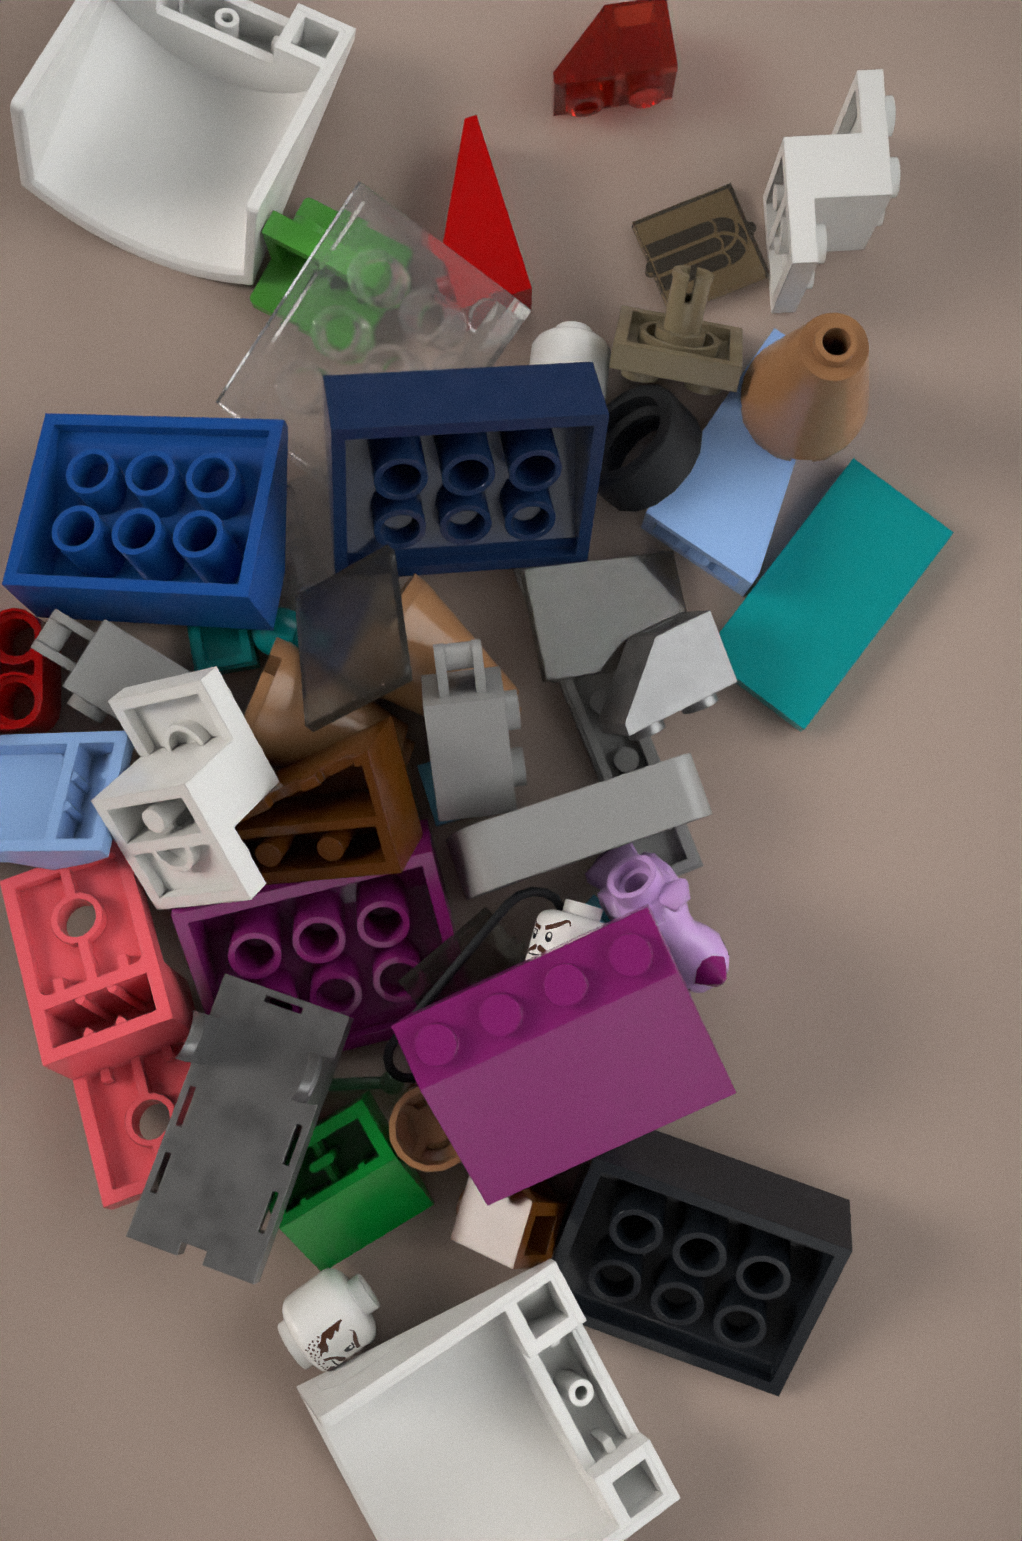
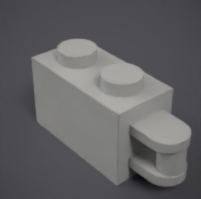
(105, 667)
(469, 734)

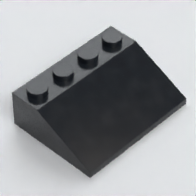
(702, 1256)

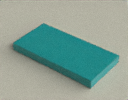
(829, 593)

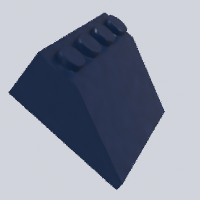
(465, 466)

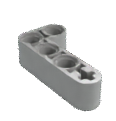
(577, 825)

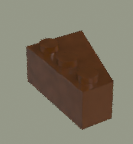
(337, 813)

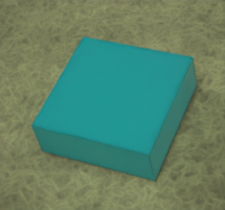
(226, 648)

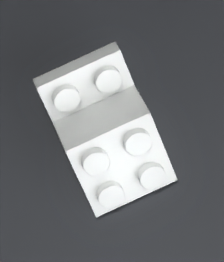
(829, 190)
(187, 791)

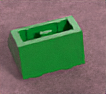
(350, 1186)

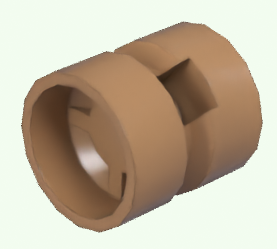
(418, 1135)

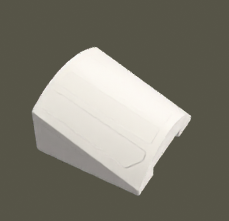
(177, 124)
(491, 1426)

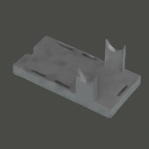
(233, 1125)

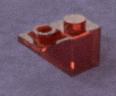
(618, 61)

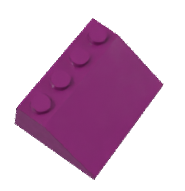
(326, 941)
(564, 1056)

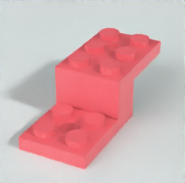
(103, 1008)

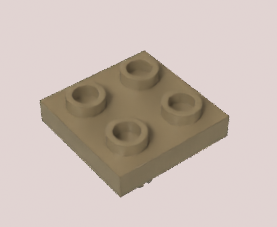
(679, 342)

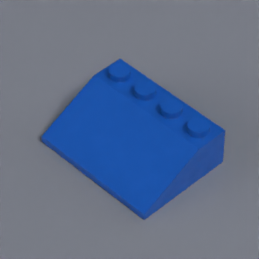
(154, 521)

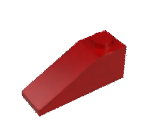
(479, 220)

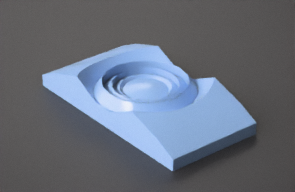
(49, 794)

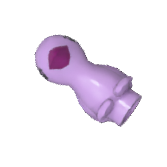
(636, 880)

